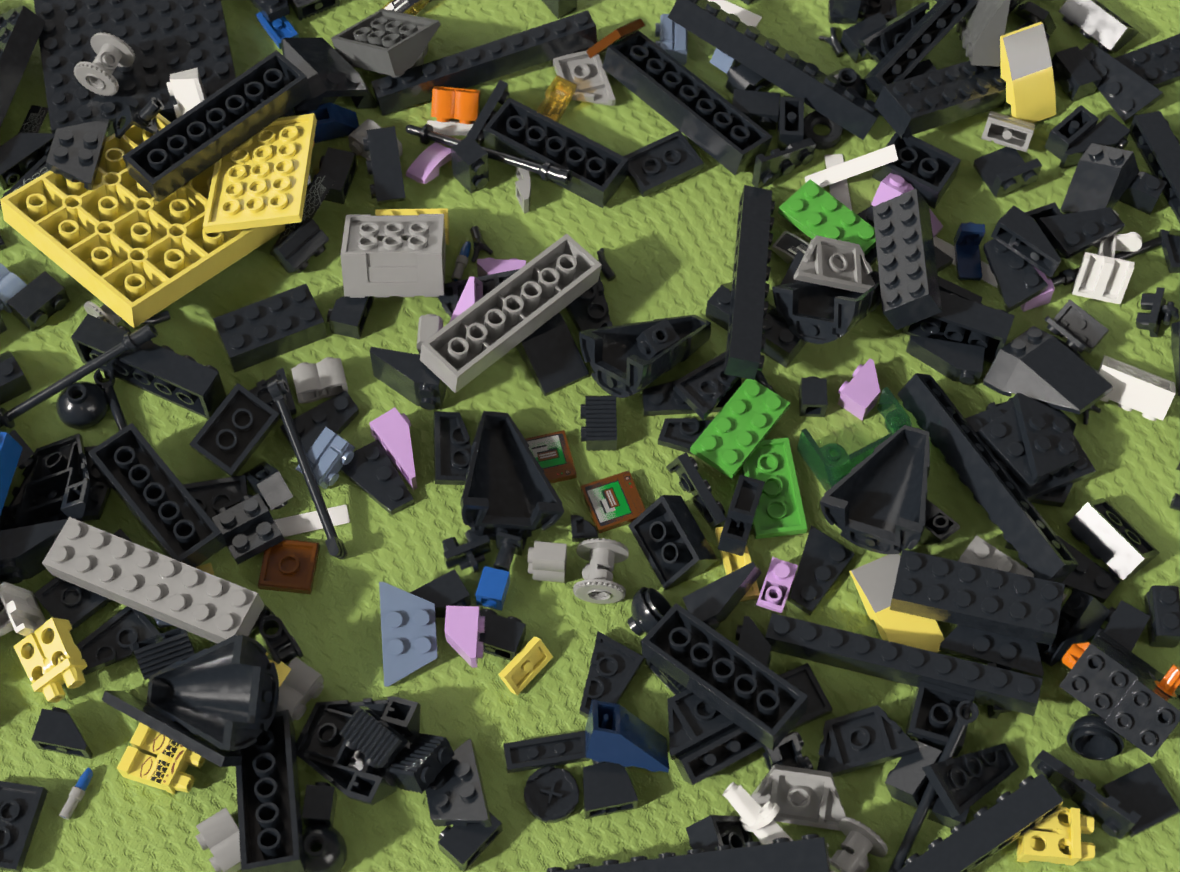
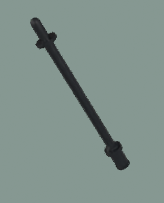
(547, 170)
(130, 342)

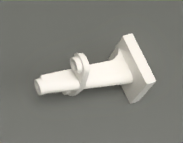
(1103, 275)
(20, 610)
(753, 816)

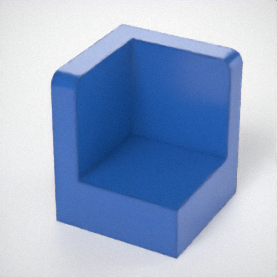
(492, 588)

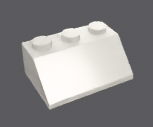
(187, 89)
(1137, 389)

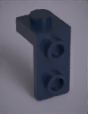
(968, 252)

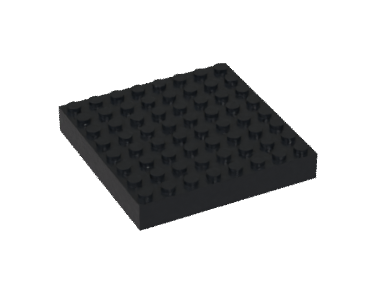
(161, 33)

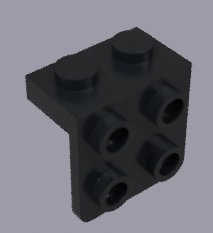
(1006, 171)
(1078, 326)

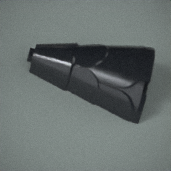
(824, 312)
(622, 367)
(506, 483)
(884, 495)
(220, 692)

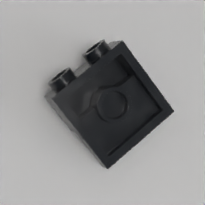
(247, 528)

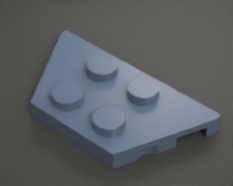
(407, 632)

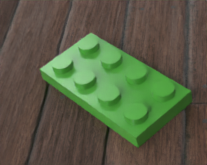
(822, 215)
(740, 427)
(780, 504)

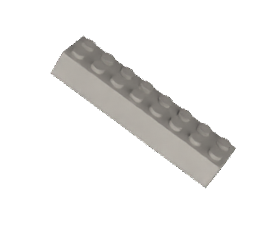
(510, 313)
(152, 583)

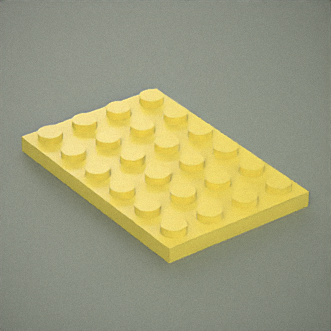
(263, 178)

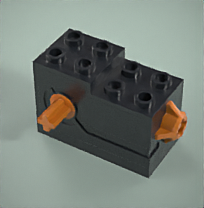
(1124, 691)

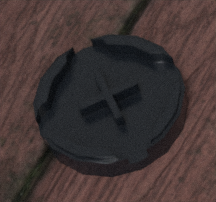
(551, 794)

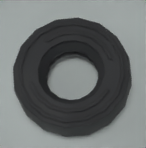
(822, 142)

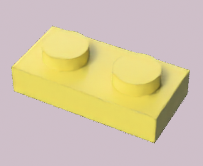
(525, 665)

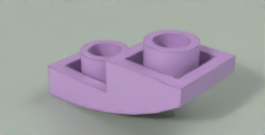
(428, 162)

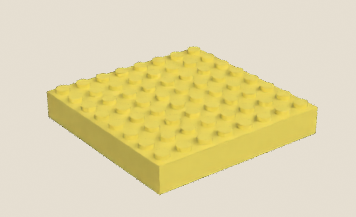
(124, 241)

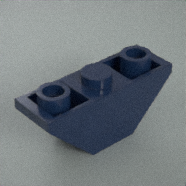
(333, 122)

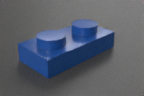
(277, 29)

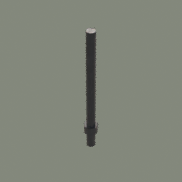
(1069, 276)

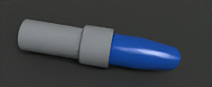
(461, 261)
(76, 794)

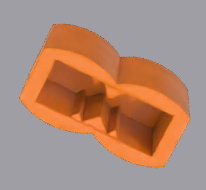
(455, 104)

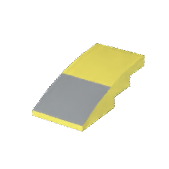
(1028, 73)
(876, 586)

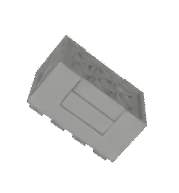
(393, 255)

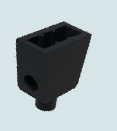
(607, 789)

